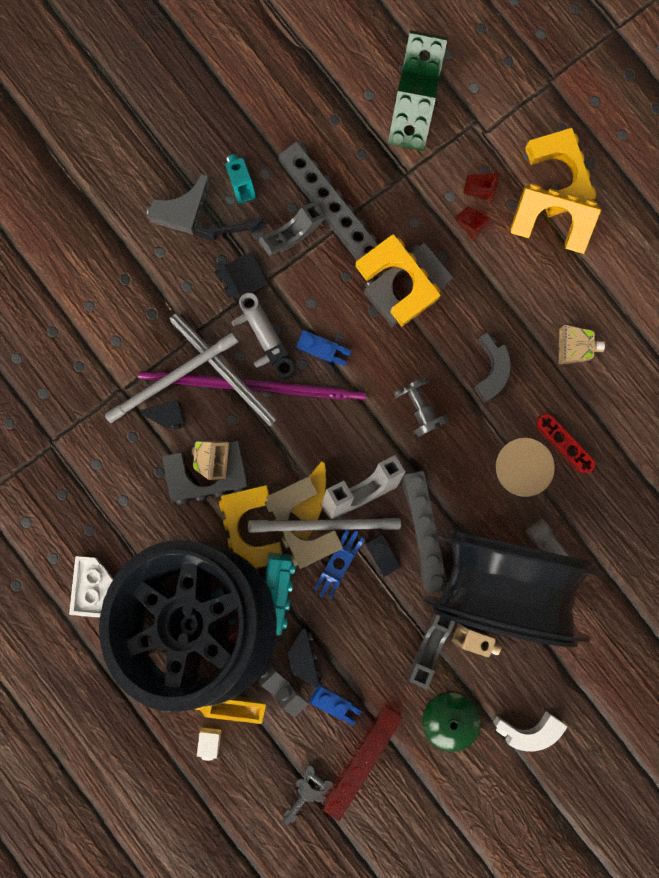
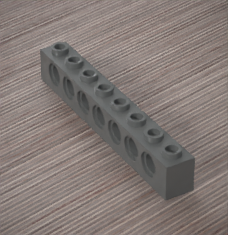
(289, 159)

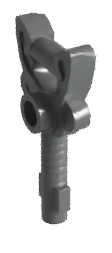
(307, 792)

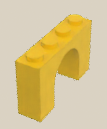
(564, 147)
(536, 199)
(393, 254)
(234, 507)

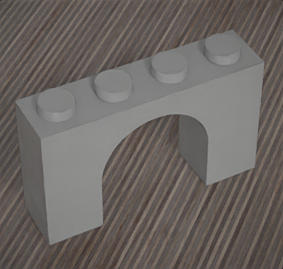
(341, 499)

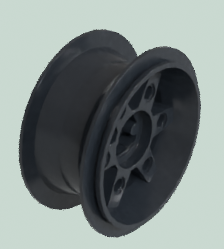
(512, 590)
(126, 640)

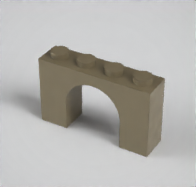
(304, 551)

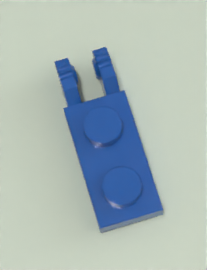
(321, 348)
(333, 704)

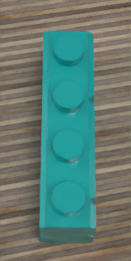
(278, 580)

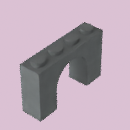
(381, 292)
(183, 488)

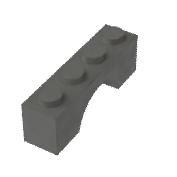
(428, 652)

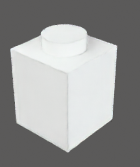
(209, 743)

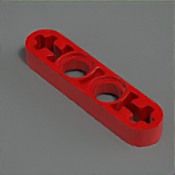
(567, 441)

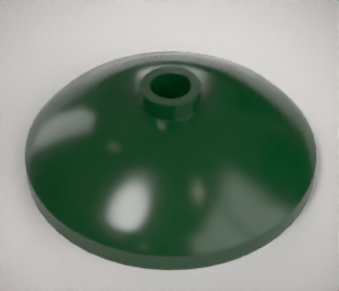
(450, 708)

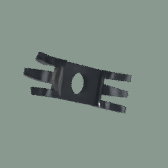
(212, 233)

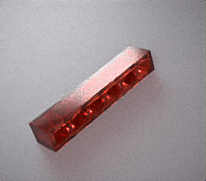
(362, 761)

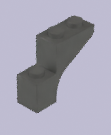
(284, 691)

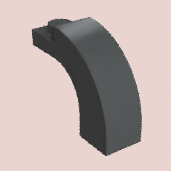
(293, 232)
(499, 368)

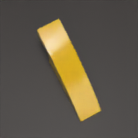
(311, 508)
(236, 709)

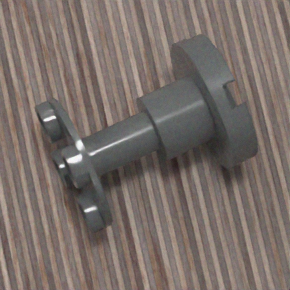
(425, 414)

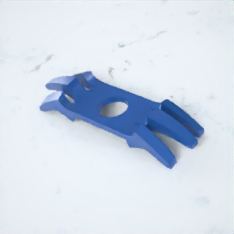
(333, 574)

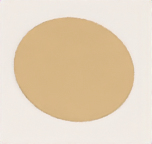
(525, 467)

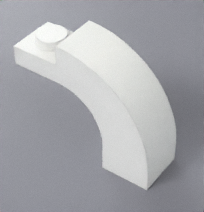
(533, 739)

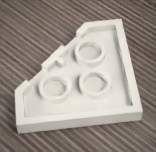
(89, 586)

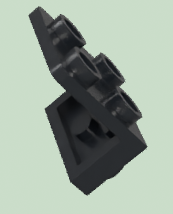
(241, 276)

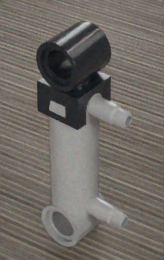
(265, 333)

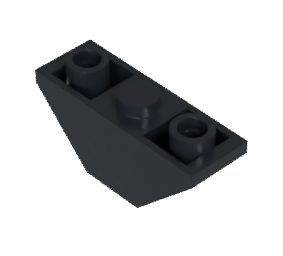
(303, 658)

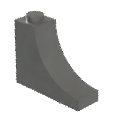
(181, 212)

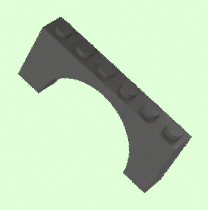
(431, 562)

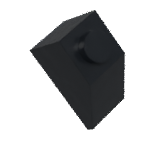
(167, 415)
(382, 555)

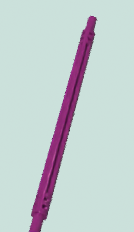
(260, 386)

